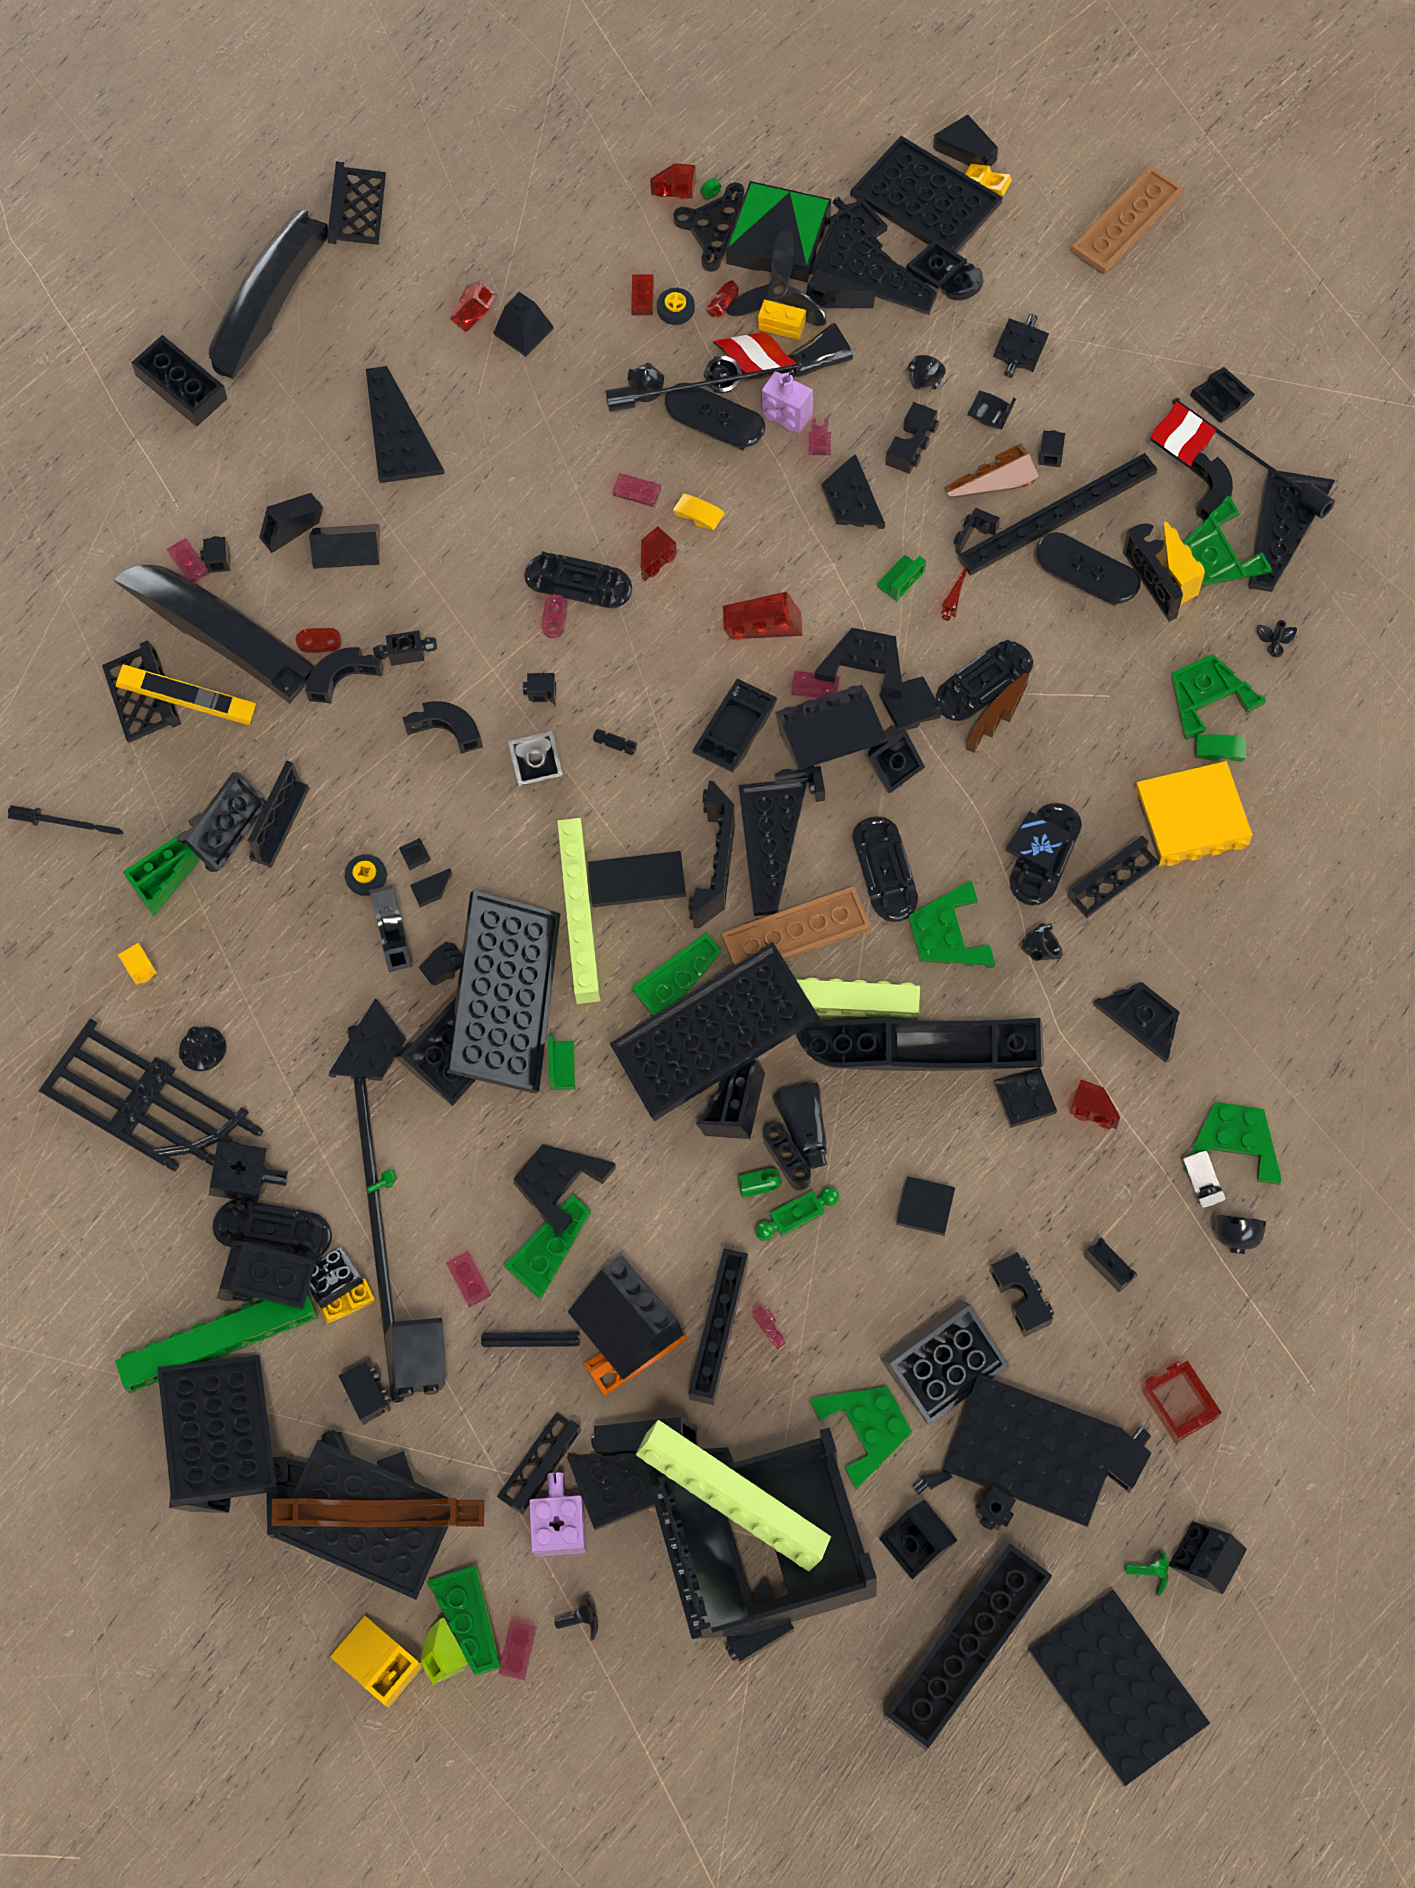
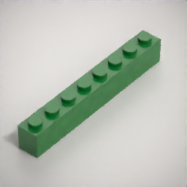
(211, 1340)

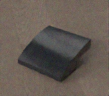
(1222, 394)
(914, 705)

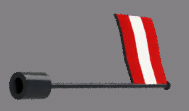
(754, 353)
(1188, 434)

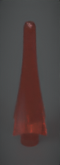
(951, 602)

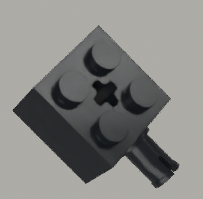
(253, 1172)

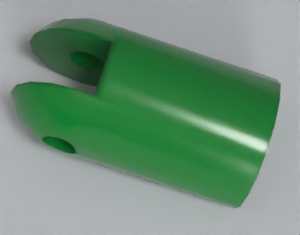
(759, 1182)

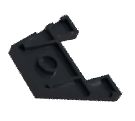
(865, 652)
(551, 1174)

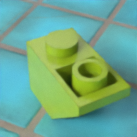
(441, 1653)

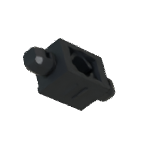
(402, 640)

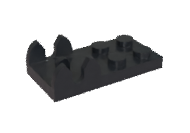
(1151, 572)
(223, 822)

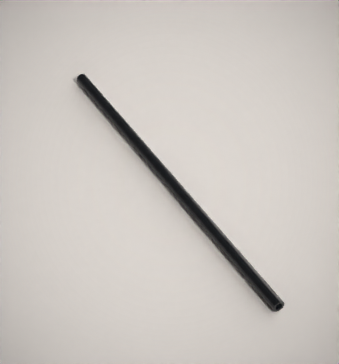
(374, 1209)

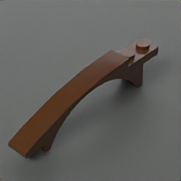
(378, 1513)

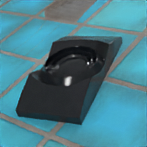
(735, 725)

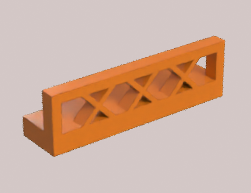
(600, 1366)

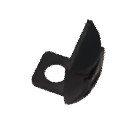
(991, 409)

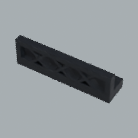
(1109, 869)
(547, 1465)

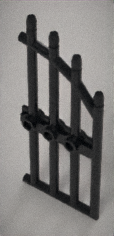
(140, 1099)

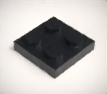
(1025, 1097)

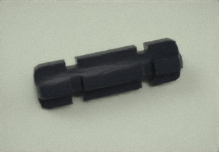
(614, 741)

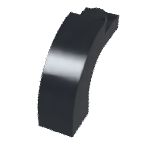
(1218, 480)
(337, 666)
(447, 717)
(391, 928)

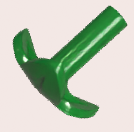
(1158, 1568)

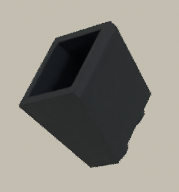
(416, 1356)

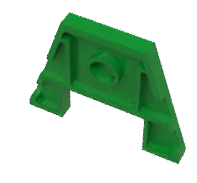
(1215, 553)
(1205, 684)
(939, 934)
(1241, 1132)
(875, 1421)

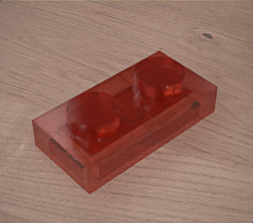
(642, 294)

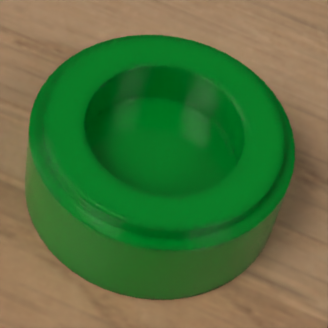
(710, 188)

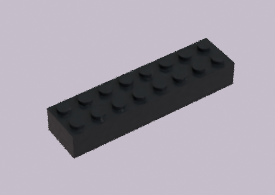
(968, 1647)

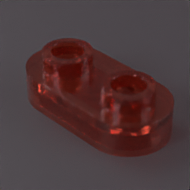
(722, 298)
(319, 639)

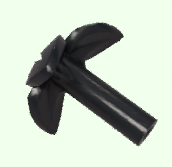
(1280, 635)
(584, 1614)

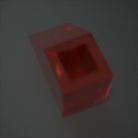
(675, 181)
(472, 304)
(656, 551)
(1094, 1105)

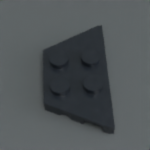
(851, 496)
(1143, 1016)
(370, 1047)

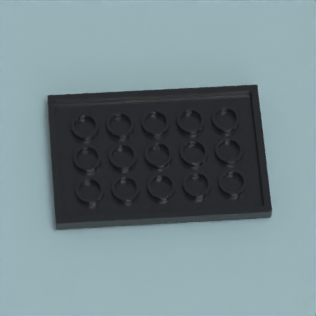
(926, 195)
(216, 1430)
(1033, 1450)
(385, 1555)
(1119, 1687)

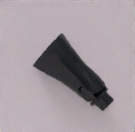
(822, 351)
(804, 1119)

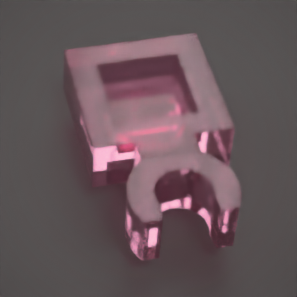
(819, 439)
(766, 1323)

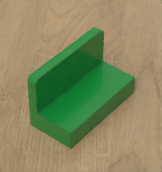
(902, 576)
(561, 1064)

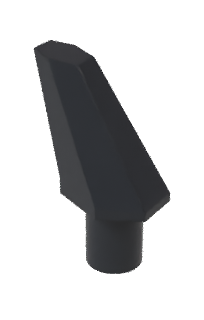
(931, 1480)

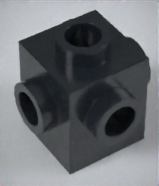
(995, 1500)

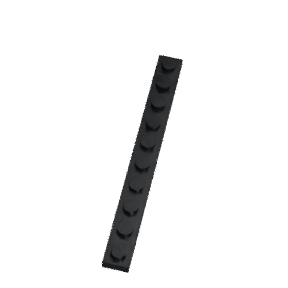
(1057, 514)

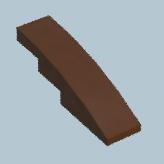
(1001, 708)

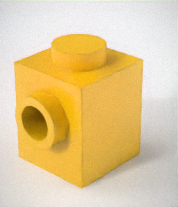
(137, 964)

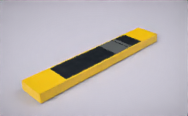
(186, 694)

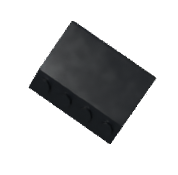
(830, 727)
(428, 1052)
(624, 1318)
(943, 1361)

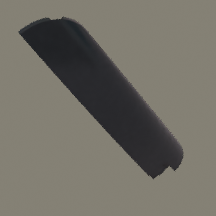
(264, 292)
(219, 627)
(924, 1044)

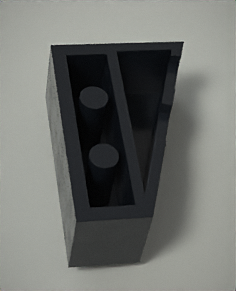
(735, 1104)

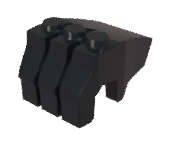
(442, 963)

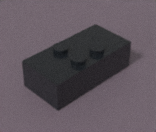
(179, 380)

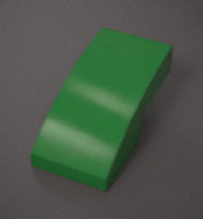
(1219, 746)

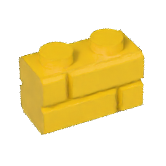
(782, 319)

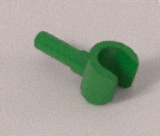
(388, 1179)

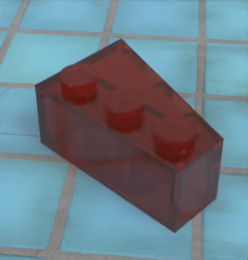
(763, 618)

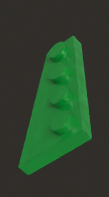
(676, 976)
(545, 1252)
(465, 1608)

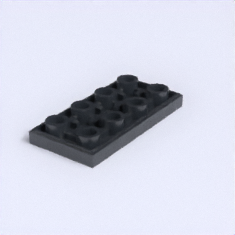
(636, 879)

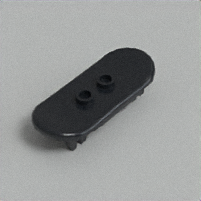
(715, 416)
(1087, 568)
(578, 580)
(983, 680)
(885, 868)
(1034, 885)
(272, 1227)

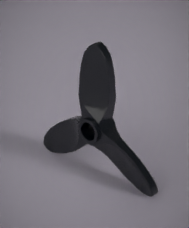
(781, 268)

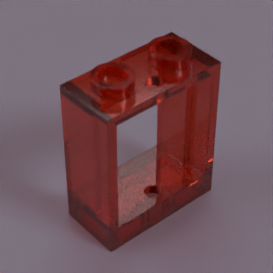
(1175, 1370)

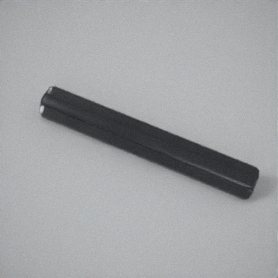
(530, 1339)

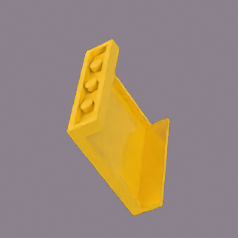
(1194, 813)

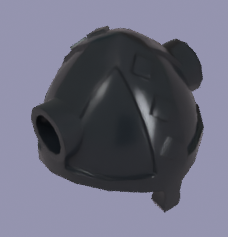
(722, 367)
(926, 372)
(646, 379)
(1041, 943)

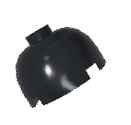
(1239, 1232)

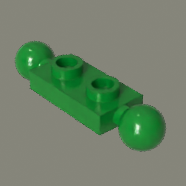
(796, 1213)

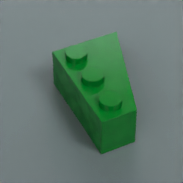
(161, 873)

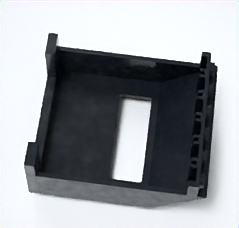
(708, 1561)

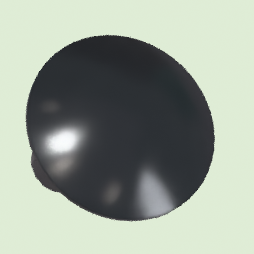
(202, 1048)

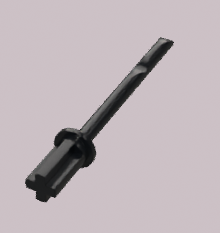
(34, 816)

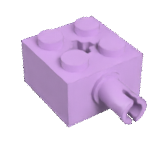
(787, 402)
(549, 1510)

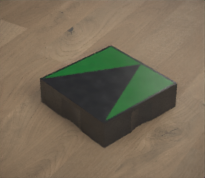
(764, 215)

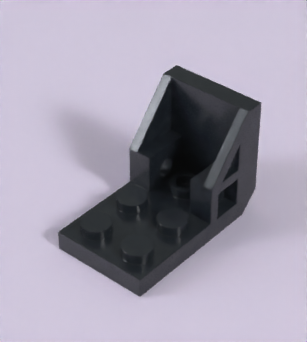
(265, 1275)

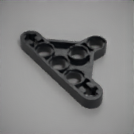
(710, 232)

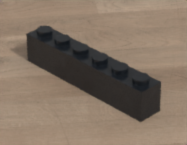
(718, 1327)

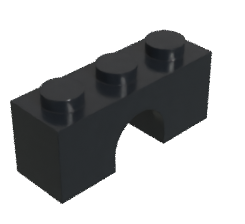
(905, 453)
(1014, 1274)

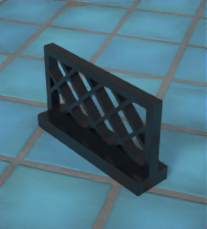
(338, 205)
(167, 710)
(277, 816)

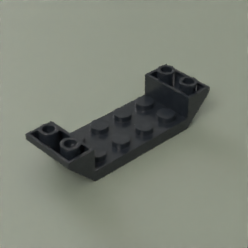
(712, 901)

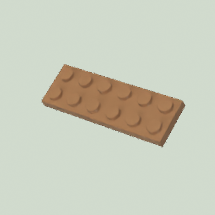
(1127, 219)
(801, 927)

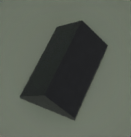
(345, 546)

